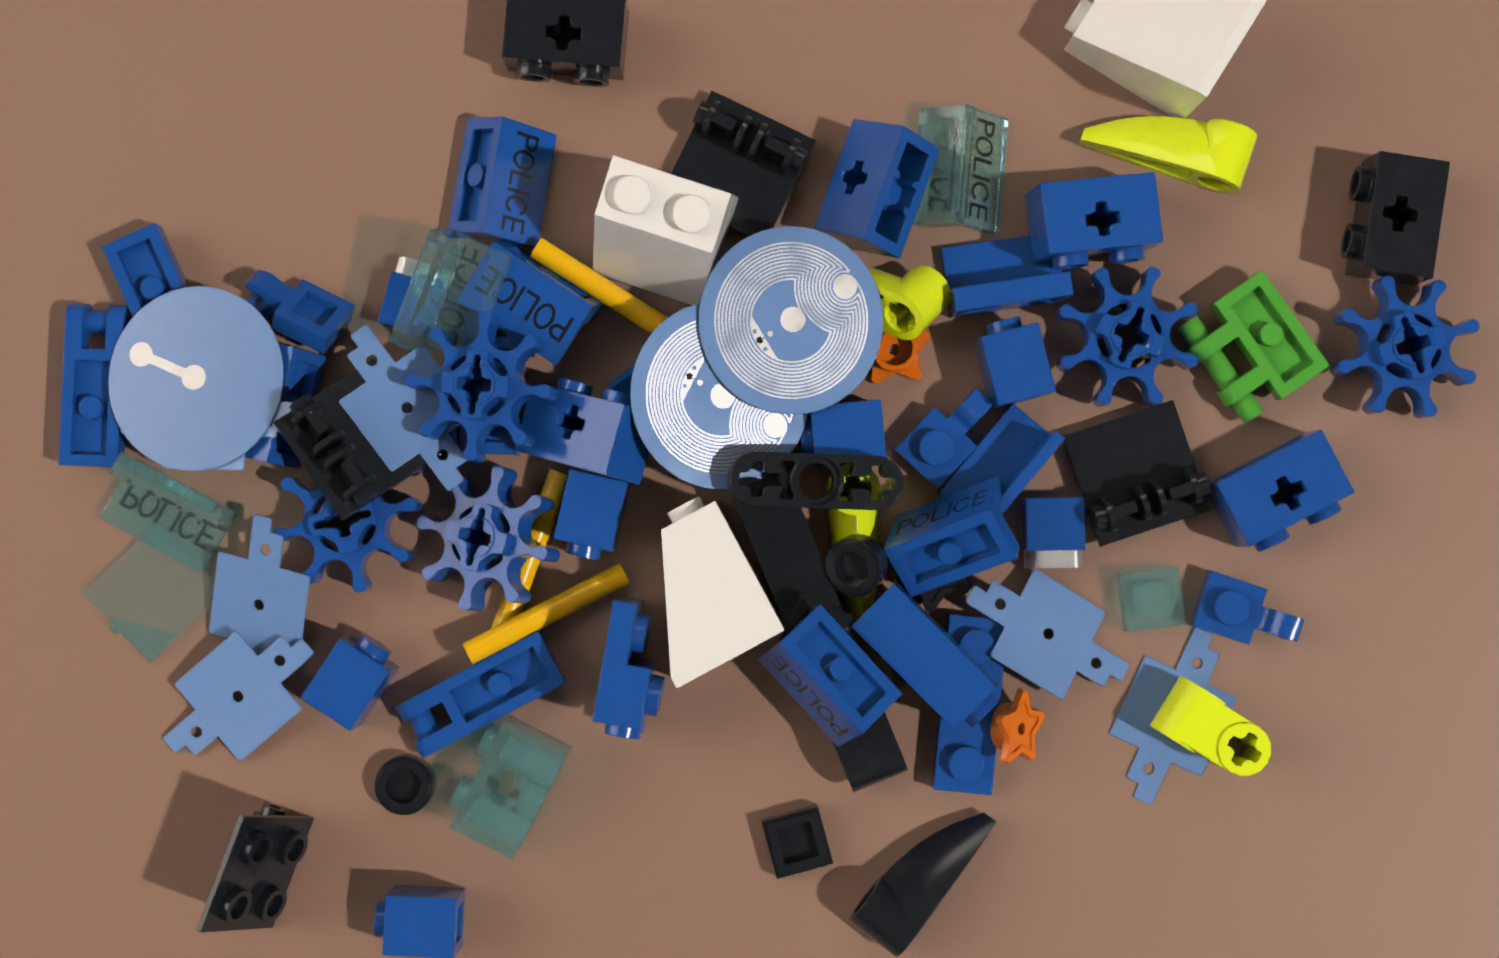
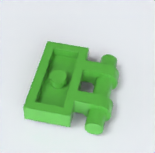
(1266, 335)

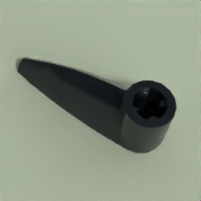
(917, 883)

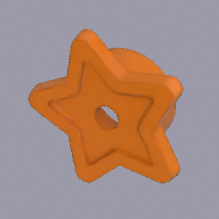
(903, 363)
(1015, 728)

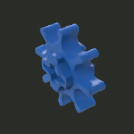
(1149, 327)
(472, 366)
(1411, 371)
(509, 544)
(352, 547)

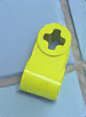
(1206, 725)

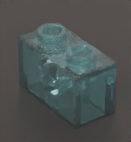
(500, 820)

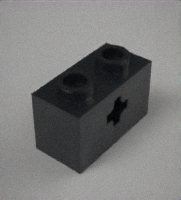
(591, 58)
(1416, 196)

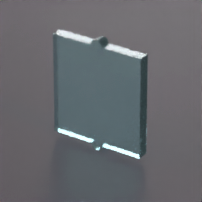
(151, 598)

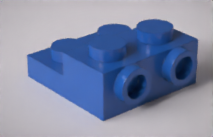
(627, 684)

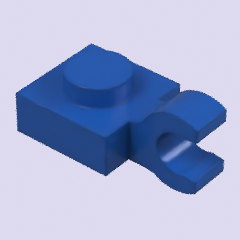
(300, 313)
(940, 443)
(1236, 609)

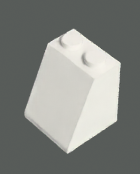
(1161, 47)
(659, 230)
(710, 593)

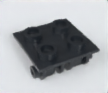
(746, 157)
(337, 451)
(1137, 473)
(256, 871)

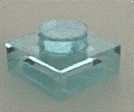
(1151, 599)

